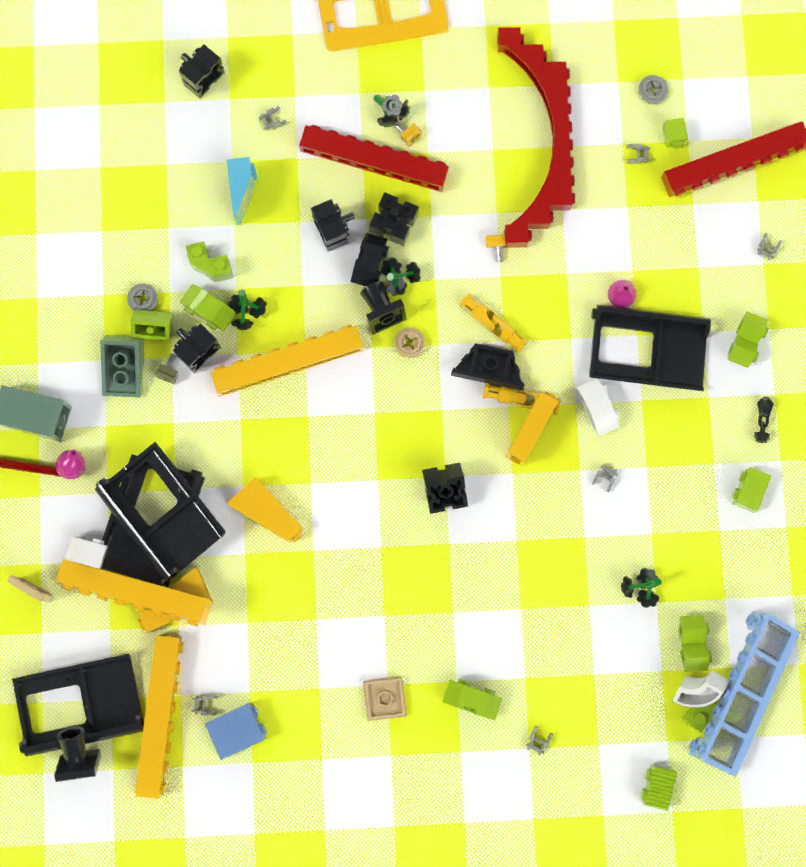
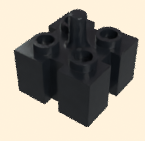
(201, 70)
(394, 219)
(331, 224)
(196, 348)
(445, 488)

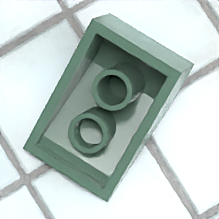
(122, 365)

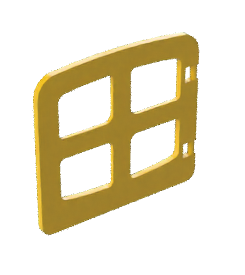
(386, 30)

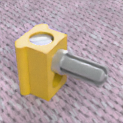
(410, 134)
(498, 242)

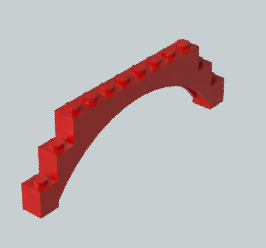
(551, 83)

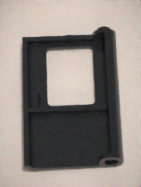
(676, 347)
(122, 552)

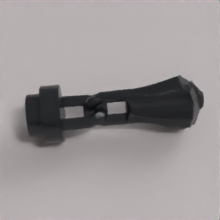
(764, 407)

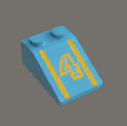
(241, 181)

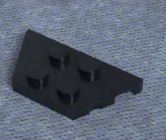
(490, 366)

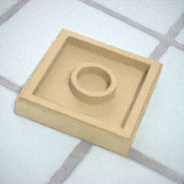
(30, 588)
(384, 699)

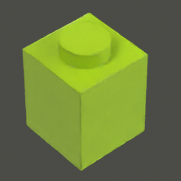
(675, 133)

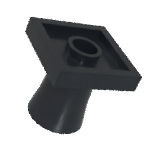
(383, 313)
(75, 760)

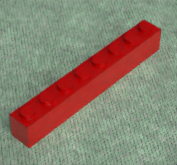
(374, 158)
(735, 159)

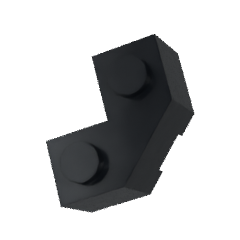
(367, 265)

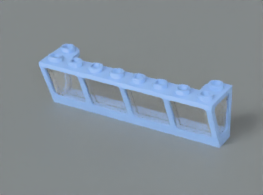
(746, 694)

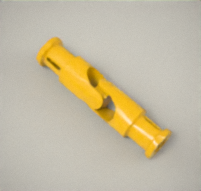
(491, 320)
(508, 395)

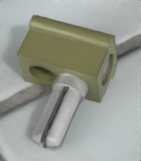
(165, 371)

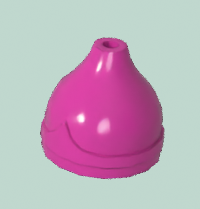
(622, 293)
(70, 464)

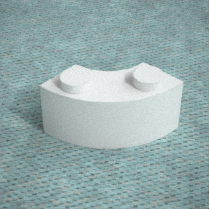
(598, 407)
(86, 552)
(701, 691)

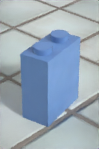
(236, 730)

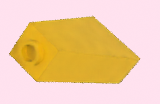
(532, 428)
(261, 507)
(190, 583)

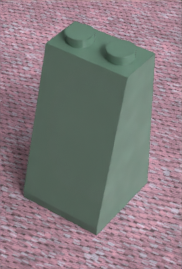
(33, 413)

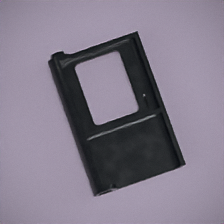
(176, 536)
(107, 696)

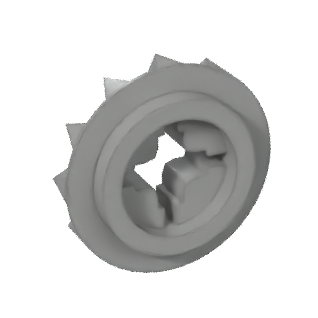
(657, 83)
(137, 291)

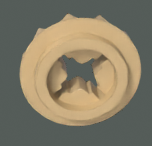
(411, 334)

